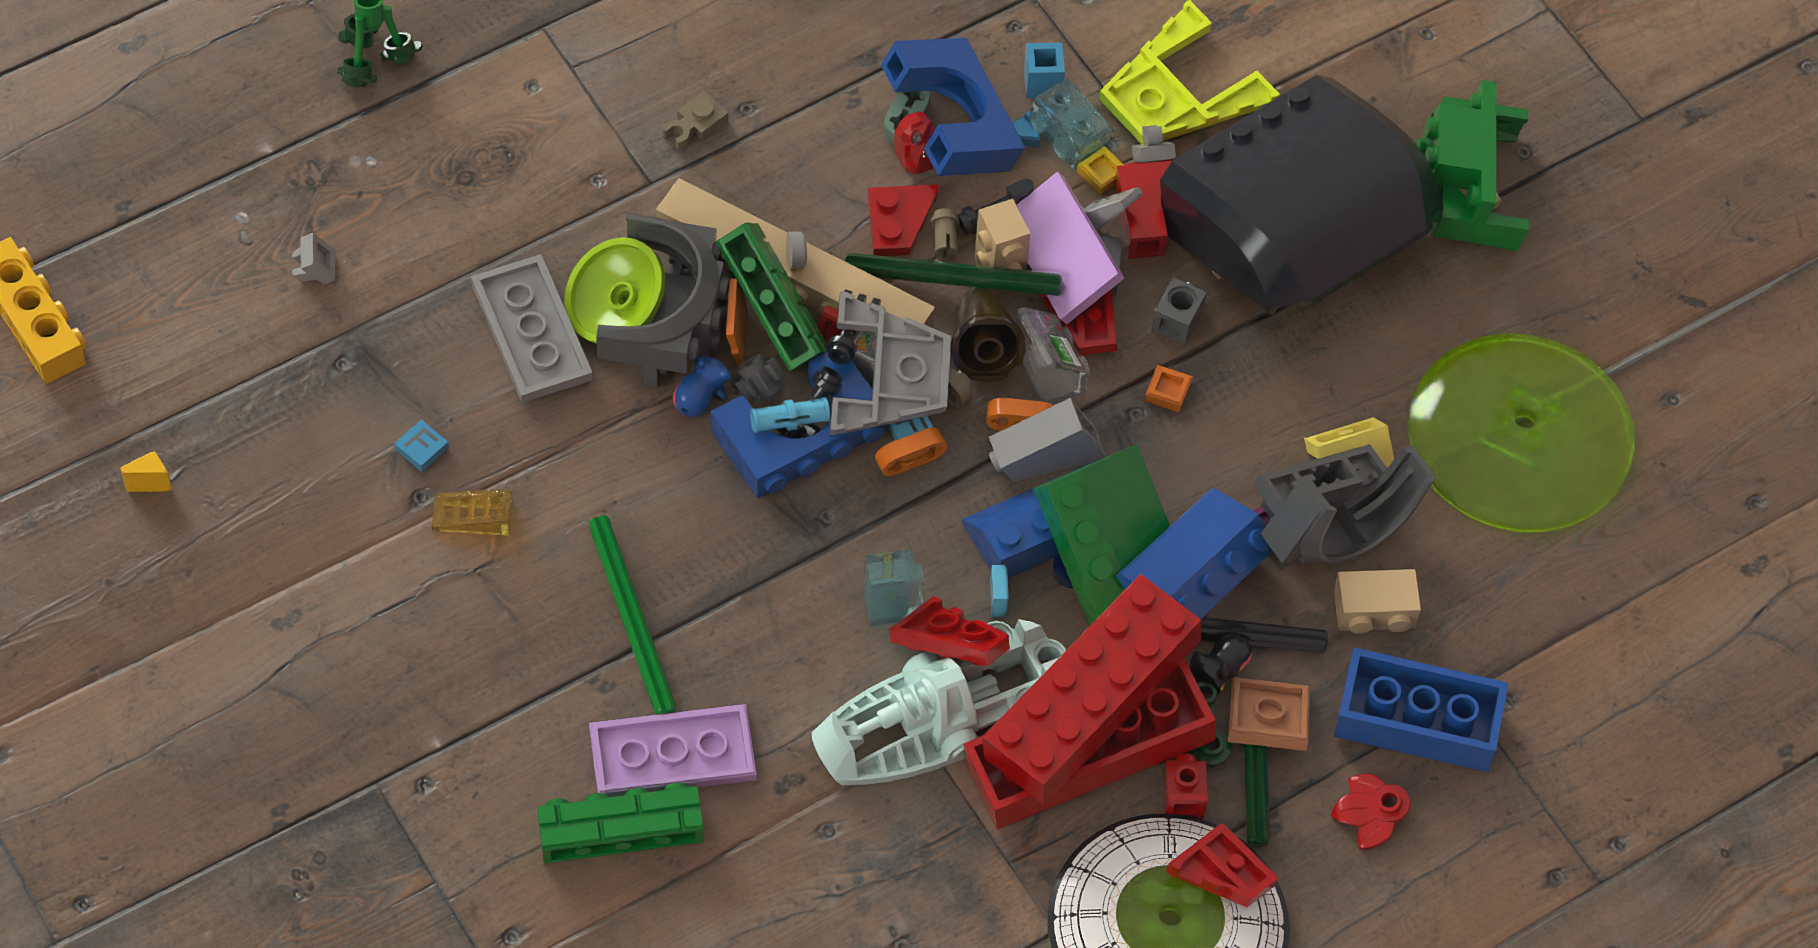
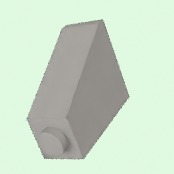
(1046, 443)

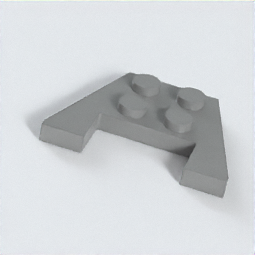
(908, 369)

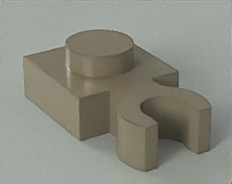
(698, 118)

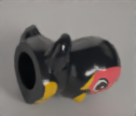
(1224, 661)

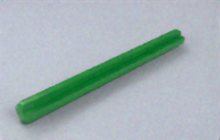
(632, 615)

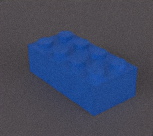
(1421, 709)

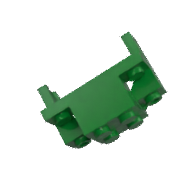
(1462, 155)

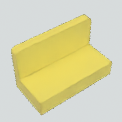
(1353, 436)

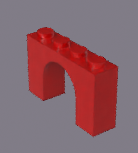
(1144, 219)

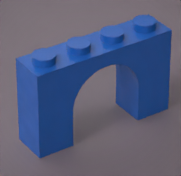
(954, 70)
(772, 460)

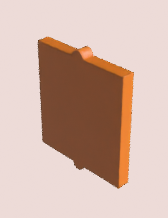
(737, 322)

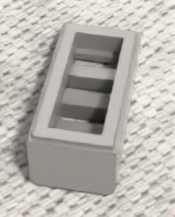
(1106, 209)

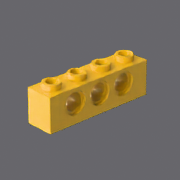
(49, 355)

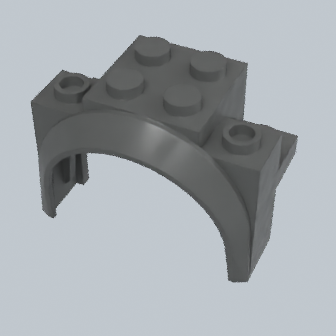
(690, 308)
(1315, 507)

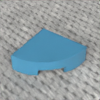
(1026, 132)

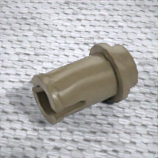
(945, 226)

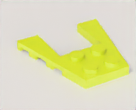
(1151, 95)

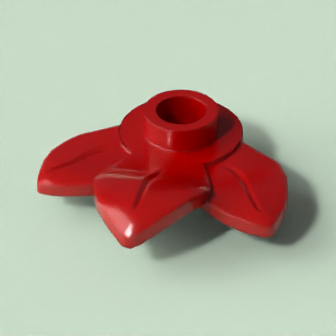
(1366, 810)

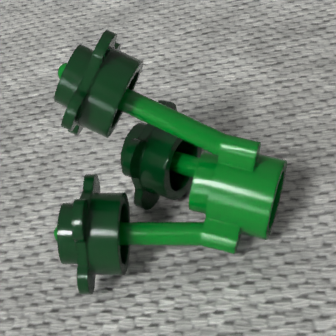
(359, 32)

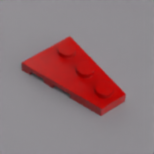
(949, 634)

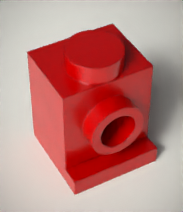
(1184, 797)

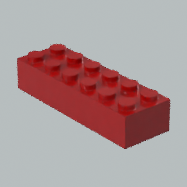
(1091, 689)
(1163, 726)

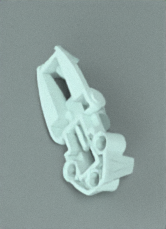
(937, 706)

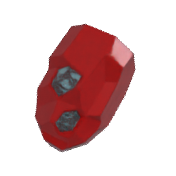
(910, 141)

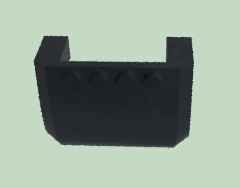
(1301, 195)

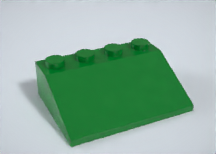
(1102, 523)

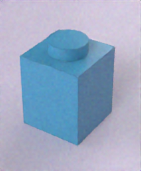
(1042, 67)

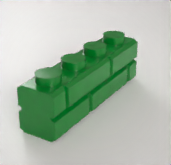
(772, 296)
(620, 823)

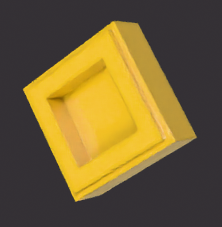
(1099, 170)

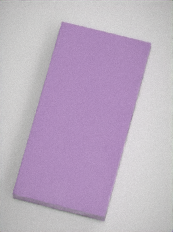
(1067, 245)
(672, 748)

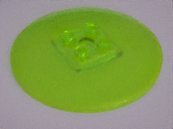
(1512, 473)

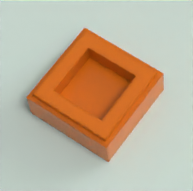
(1168, 388)

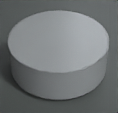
(796, 250)

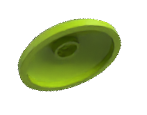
(606, 279)

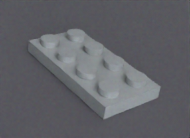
(531, 328)

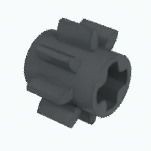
(759, 377)

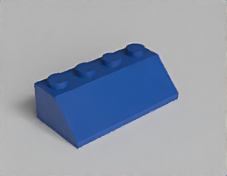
(1013, 533)
(1203, 553)

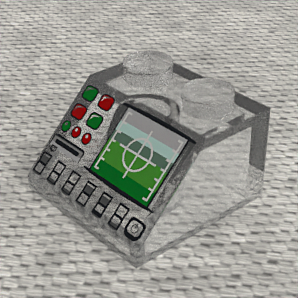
(1051, 357)

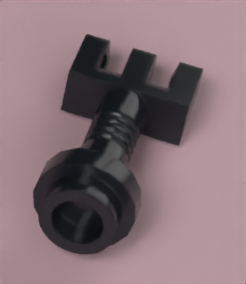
(1015, 191)
(842, 348)
(827, 382)

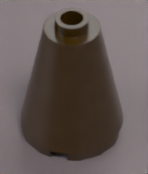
(986, 338)

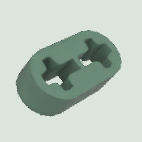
(899, 109)

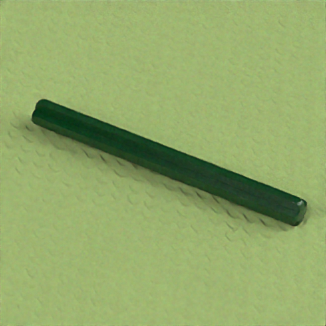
(958, 274)

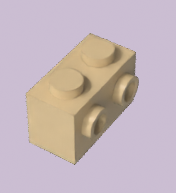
(1002, 237)

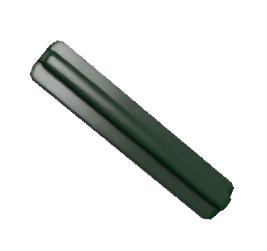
(1257, 795)

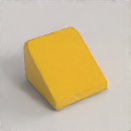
(146, 475)

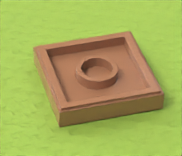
(1269, 714)

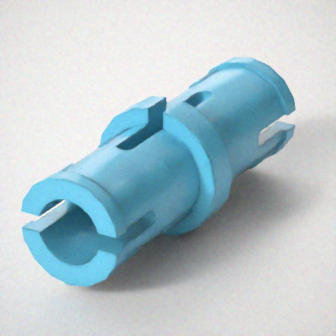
(789, 415)

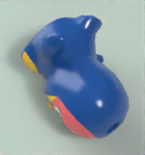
(696, 389)

